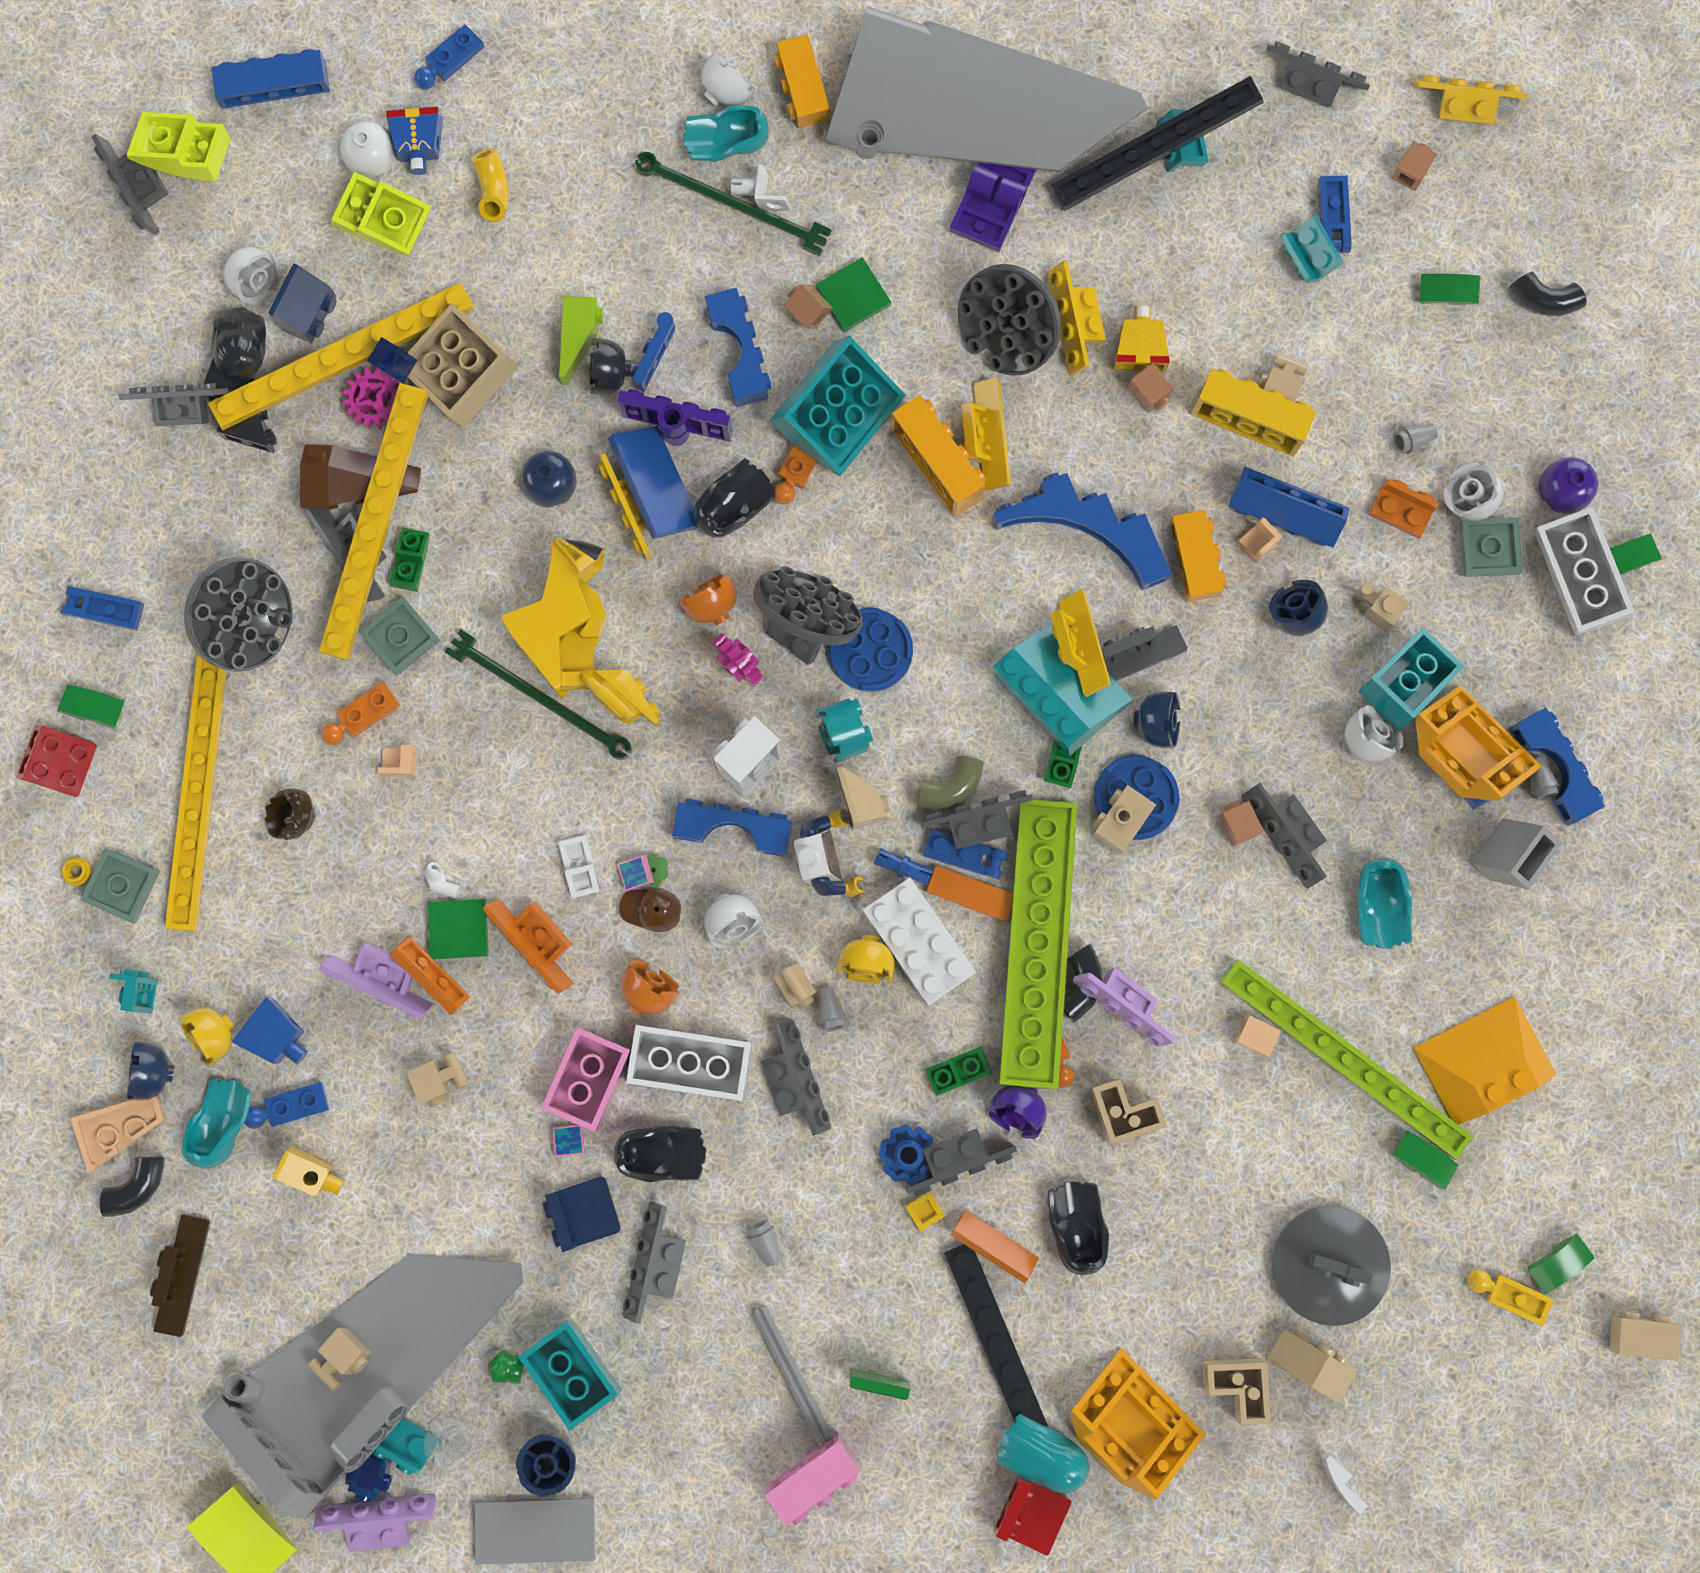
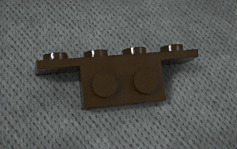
(178, 1275)

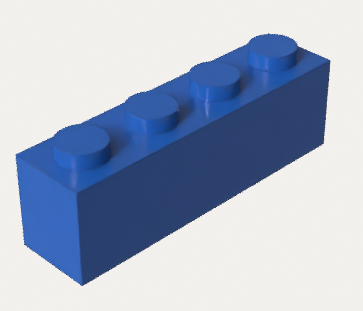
(270, 78)
(1289, 507)

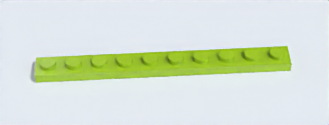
(1346, 1059)

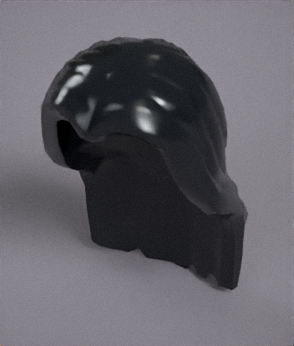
(238, 342)
(733, 500)
(661, 1154)
(1079, 1227)

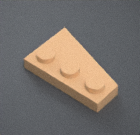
(114, 1127)

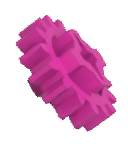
(362, 405)
(737, 660)

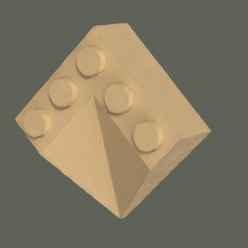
(459, 365)

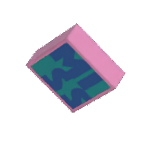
(635, 873)
(568, 1140)

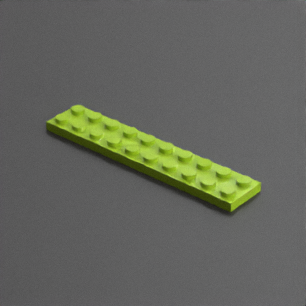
(1038, 945)

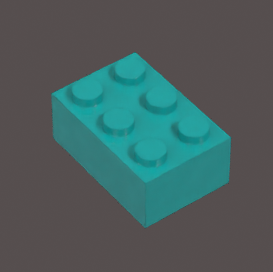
(1411, 679)
(570, 1374)

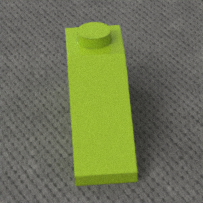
(579, 325)

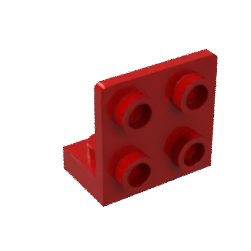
(56, 760)
(1032, 1515)

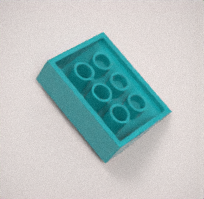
(838, 406)
(1055, 693)

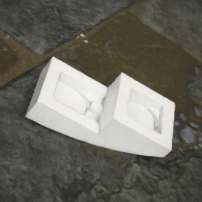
(579, 866)
(1339, 1477)

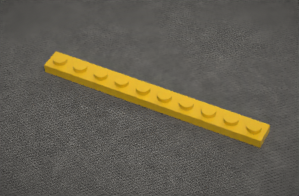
(334, 358)
(373, 522)
(196, 797)

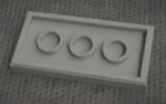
(535, 1530)

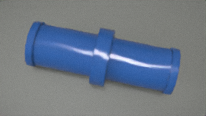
(903, 866)

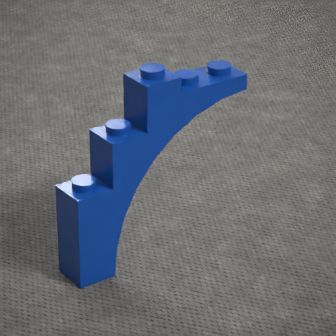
(1058, 504)

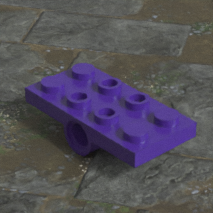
(991, 203)
(686, 417)

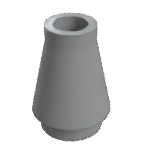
(1413, 437)
(1543, 782)
(830, 1011)
(764, 1240)

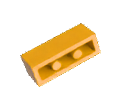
(801, 81)
(1197, 555)

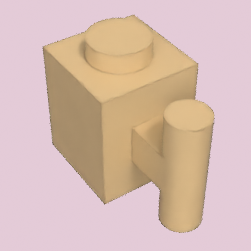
(1284, 380)
(1383, 608)
(795, 986)
(431, 1082)
(343, 1354)

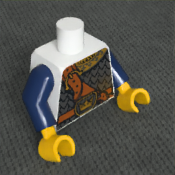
(819, 859)

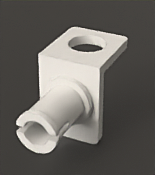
(758, 188)

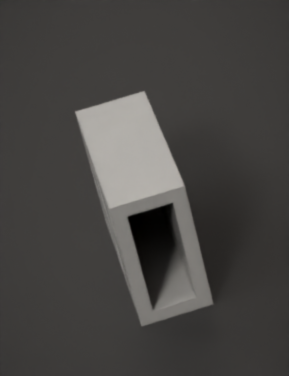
(1516, 853)

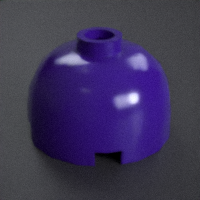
(1568, 485)
(1020, 1109)

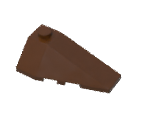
(340, 476)

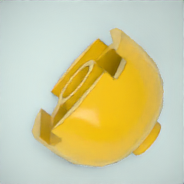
(867, 961)
(208, 1033)

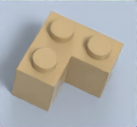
(1121, 1120)
(1314, 1366)
(1246, 1382)

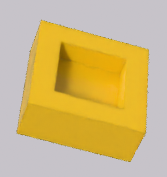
(924, 1211)

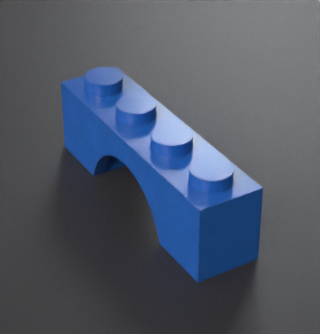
(728, 316)
(1577, 794)
(696, 822)

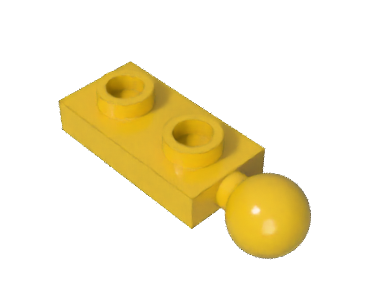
(1511, 1296)

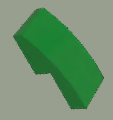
(1450, 288)
(1635, 554)
(409, 560)
(90, 705)
(1061, 767)
(958, 1071)
(1426, 1159)
(1562, 1264)

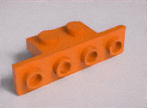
(535, 938)

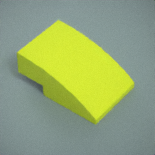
(179, 145)
(380, 214)
(242, 1534)

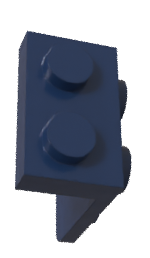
(581, 1213)

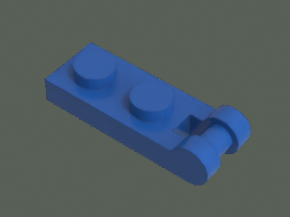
(1335, 210)
(653, 352)
(103, 608)
(943, 849)

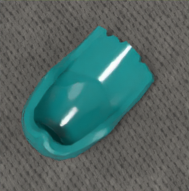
(726, 133)
(1384, 904)
(216, 1124)
(1043, 1456)

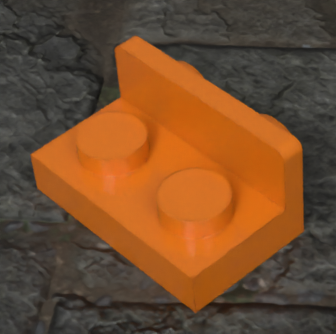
(1403, 507)

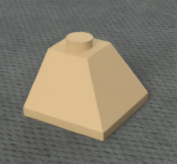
(861, 799)

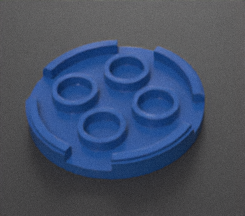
(877, 655)
(1148, 779)

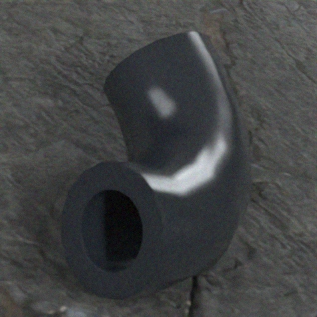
(1548, 300)
(1075, 1001)
(136, 1191)

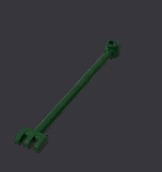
(810, 236)
(466, 650)

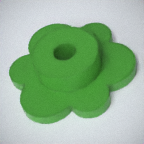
(660, 865)

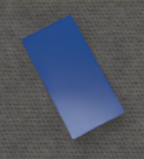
(654, 481)

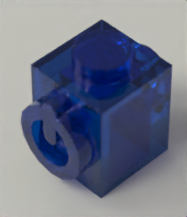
(370, 1478)

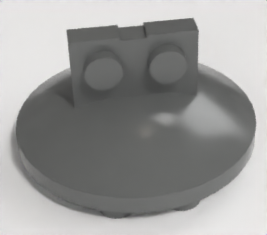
(1011, 317)
(806, 611)
(236, 614)
(1331, 1265)

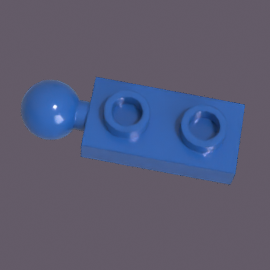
(448, 57)
(289, 1106)

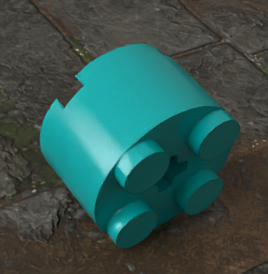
(843, 729)

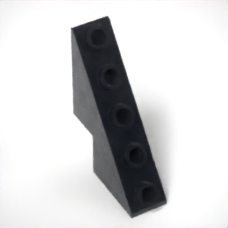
(249, 432)

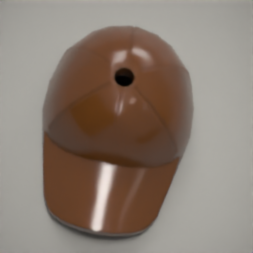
(639, 909)

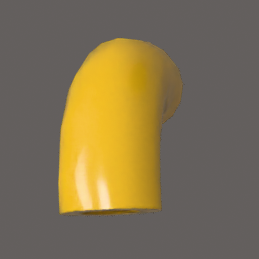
(492, 183)

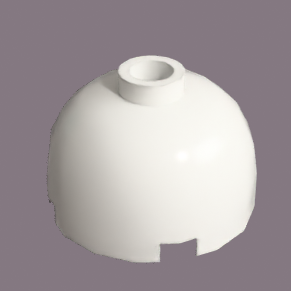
(724, 82)
(367, 149)
(250, 271)
(1474, 492)
(1372, 736)
(730, 918)

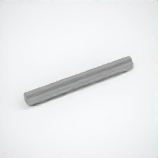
(791, 1374)

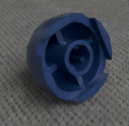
(548, 478)
(1299, 608)
(1159, 719)
(148, 1071)
(546, 1464)

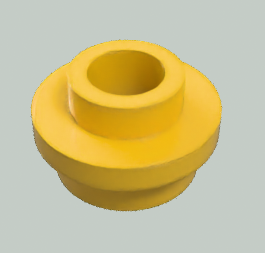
(70, 865)

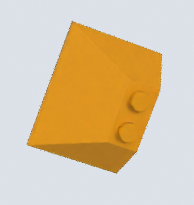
(1471, 748)
(1485, 1062)
(1134, 1427)

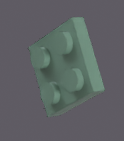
(1491, 547)
(399, 636)
(120, 885)

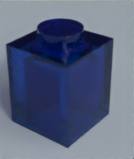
(392, 360)

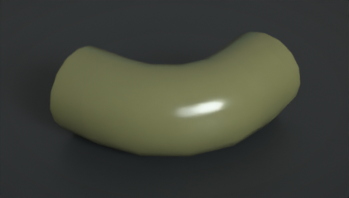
(954, 790)

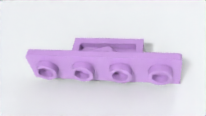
(380, 977)
(1128, 1001)
(376, 1522)

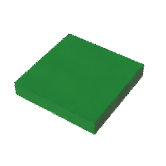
(853, 294)
(457, 929)
(879, 1384)

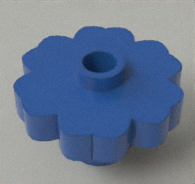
(892, 1149)

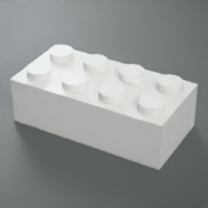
(1584, 571)
(748, 756)
(919, 941)
(689, 1063)

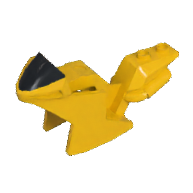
(565, 629)

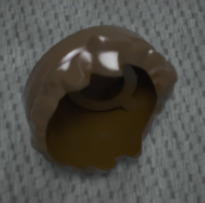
(289, 814)

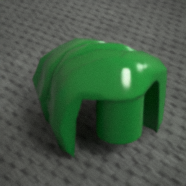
(506, 1368)

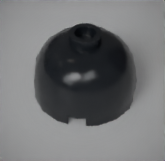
(607, 367)

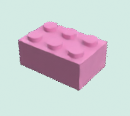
(587, 1079)
(812, 1480)

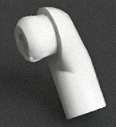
(438, 883)

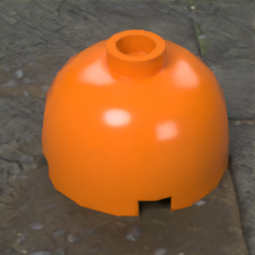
(711, 600)
(647, 990)

